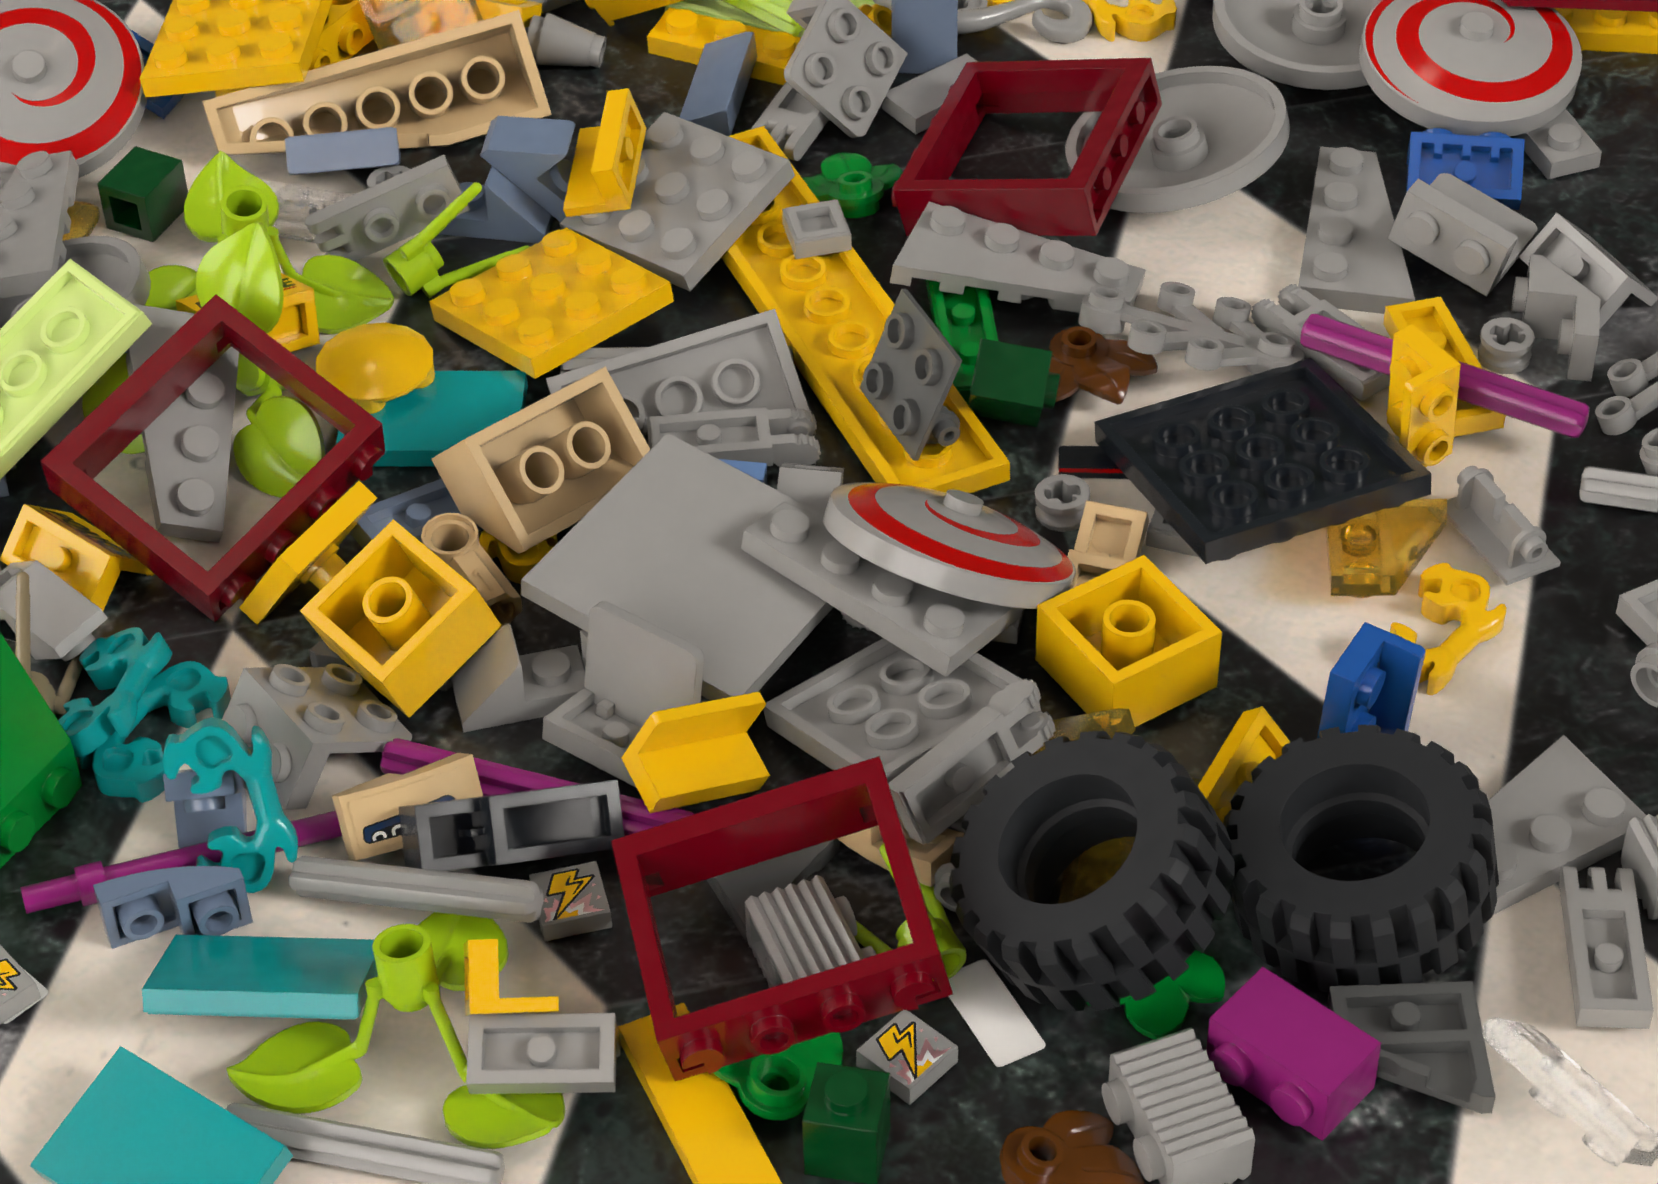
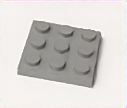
(688, 200)
(883, 707)

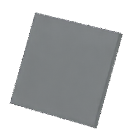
(673, 555)

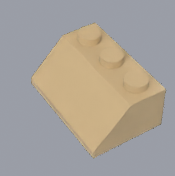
(544, 462)

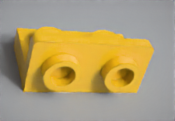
(1422, 395)

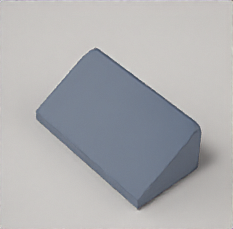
(925, 32)
(721, 82)
(342, 151)

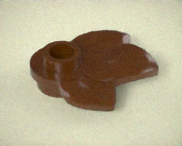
(1096, 364)
(1067, 1151)

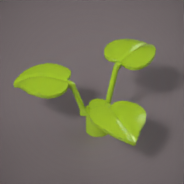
(229, 199)
(283, 430)
(314, 1061)

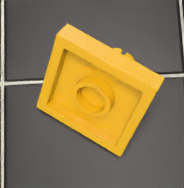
(311, 555)

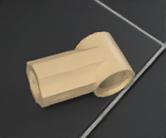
(457, 543)

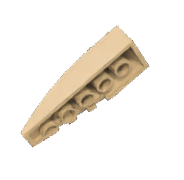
(427, 89)

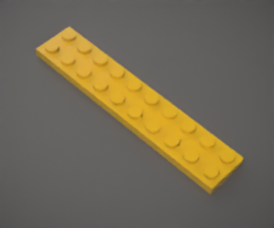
(833, 322)

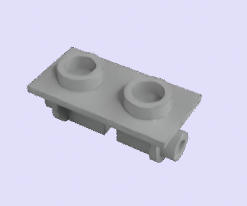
(1498, 529)

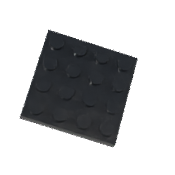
(1261, 460)

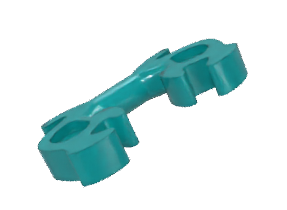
(118, 661)
(213, 749)
(138, 767)

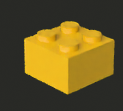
(401, 618)
(1128, 643)

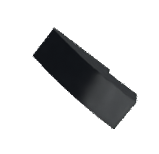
(511, 826)

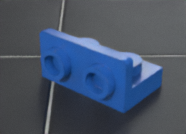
(1484, 161)
(1373, 683)

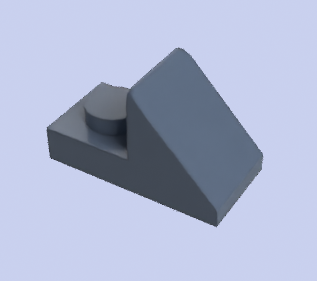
(532, 157)
(501, 213)
(203, 813)

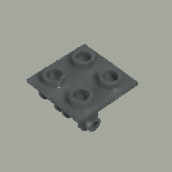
(912, 378)

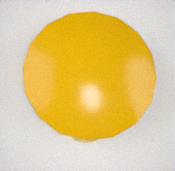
(376, 363)

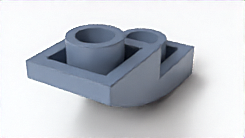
(191, 897)

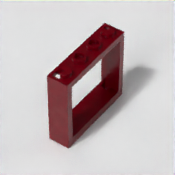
(1070, 206)
(150, 392)
(750, 834)

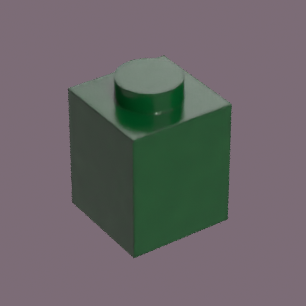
(143, 194)
(1012, 383)
(846, 1123)

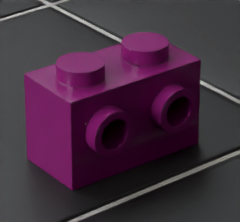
(1292, 1053)

